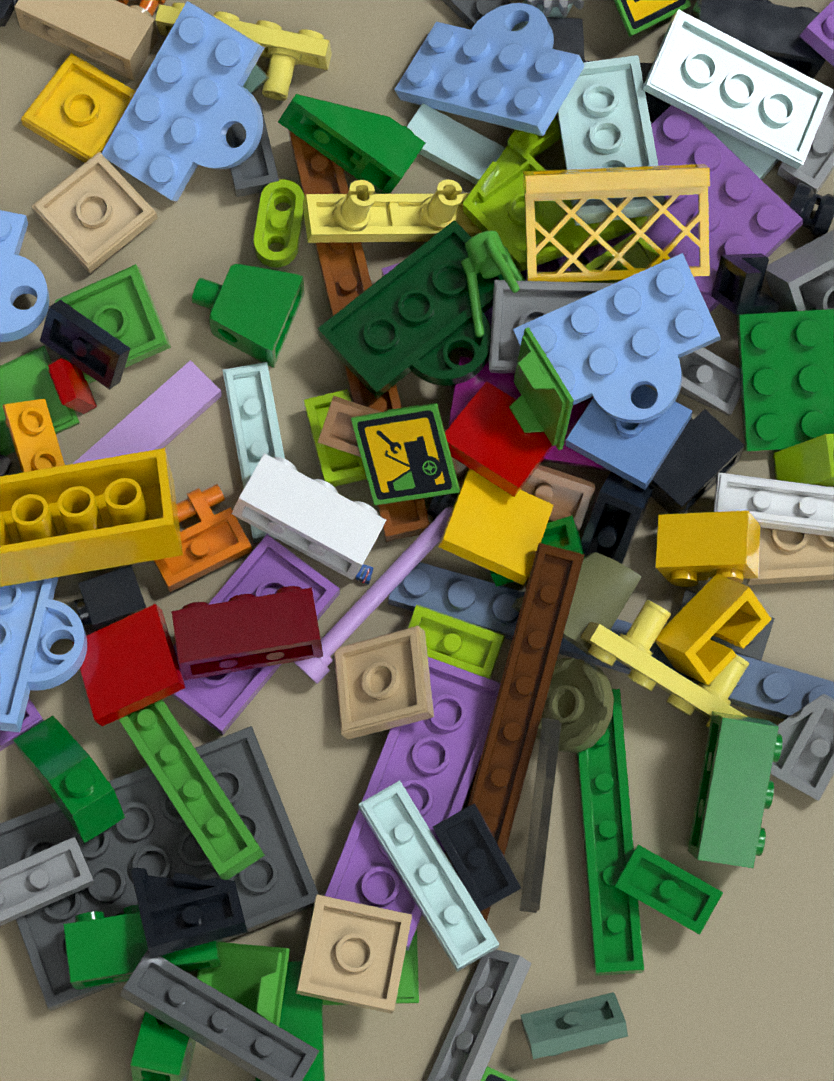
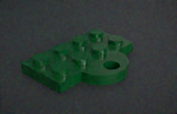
(414, 319)

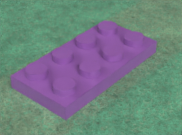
(268, 568)

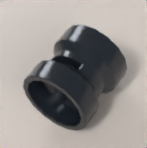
(803, 204)

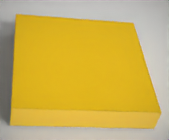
(78, 108)
(496, 527)

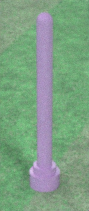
(316, 667)

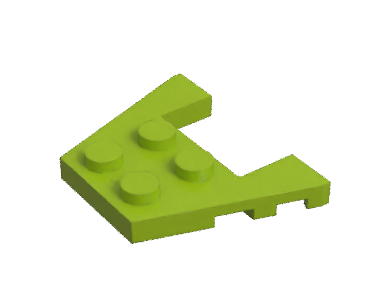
(499, 202)

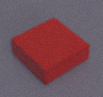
(71, 386)

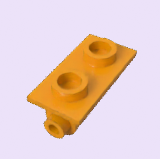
(33, 435)

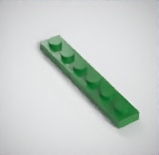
(608, 850)

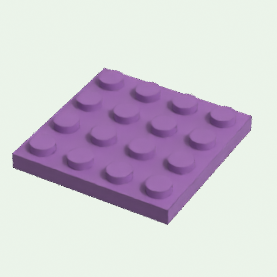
(742, 208)

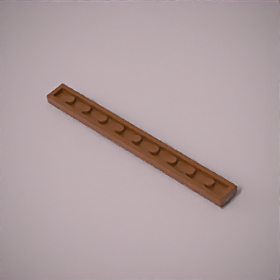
(344, 279)

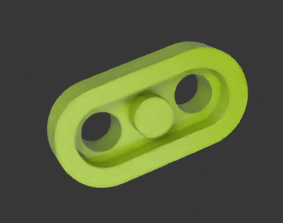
(277, 225)

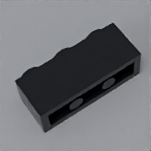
(765, 27)

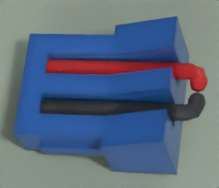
(364, 574)

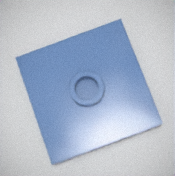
(626, 448)

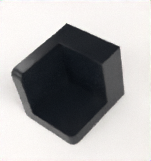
(740, 284)

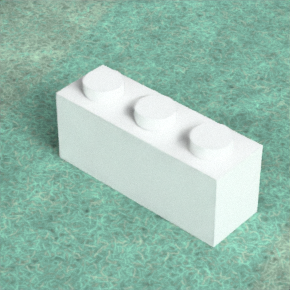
(309, 515)

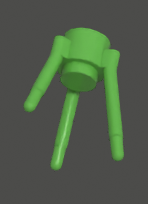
(490, 259)

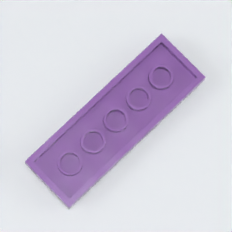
(436, 767)

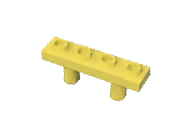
(281, 46)
(384, 217)
(635, 653)

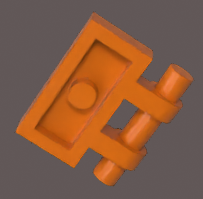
(207, 544)

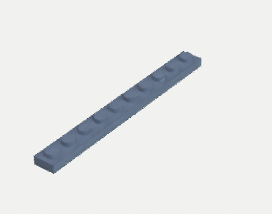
(761, 688)

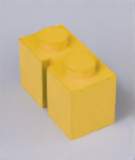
(707, 544)
(717, 610)

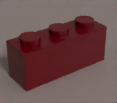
(246, 632)

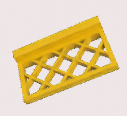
(615, 183)

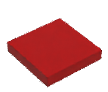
(493, 442)
(130, 665)

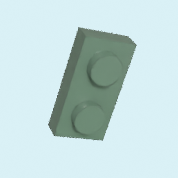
(574, 1025)

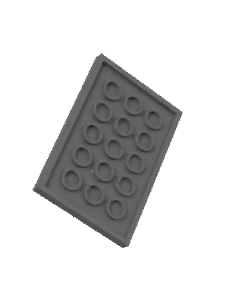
(161, 842)

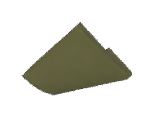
(598, 597)

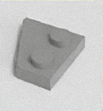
(808, 748)

